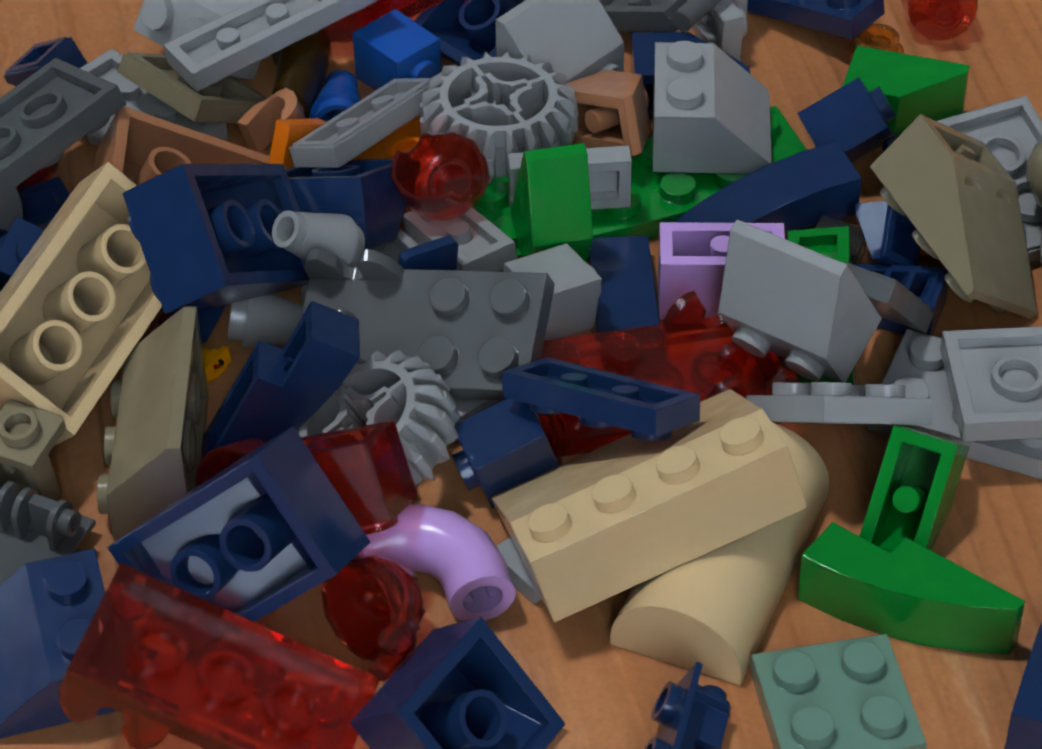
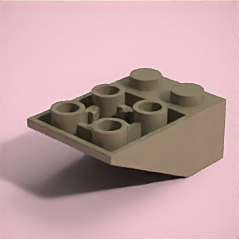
(961, 212)

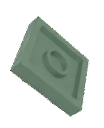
(836, 696)

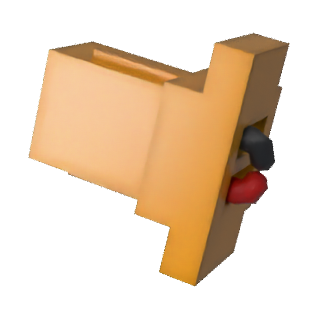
(215, 362)

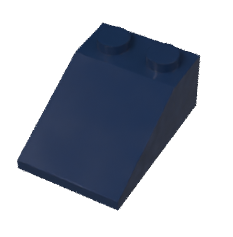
(212, 233)
(250, 532)

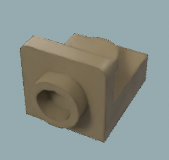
(25, 442)

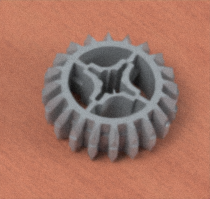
(501, 106)
(399, 391)

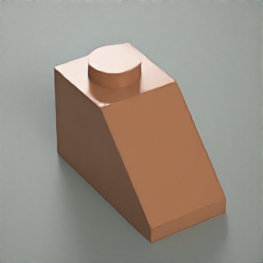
(612, 110)

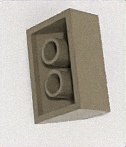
(158, 424)

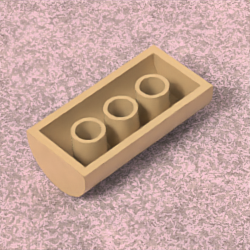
(724, 599)

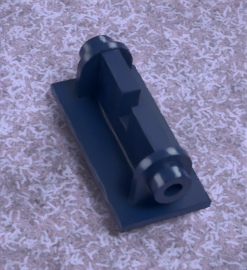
(690, 714)

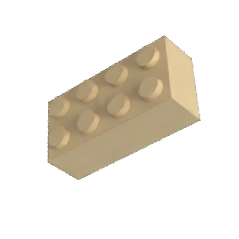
(76, 304)

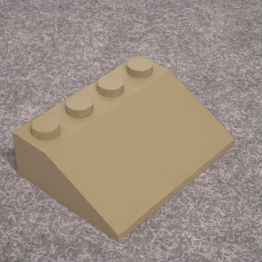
(650, 504)

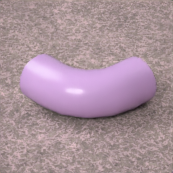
(452, 552)

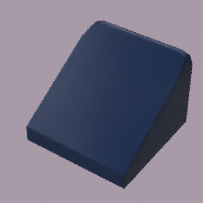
(42, 54)
(887, 234)

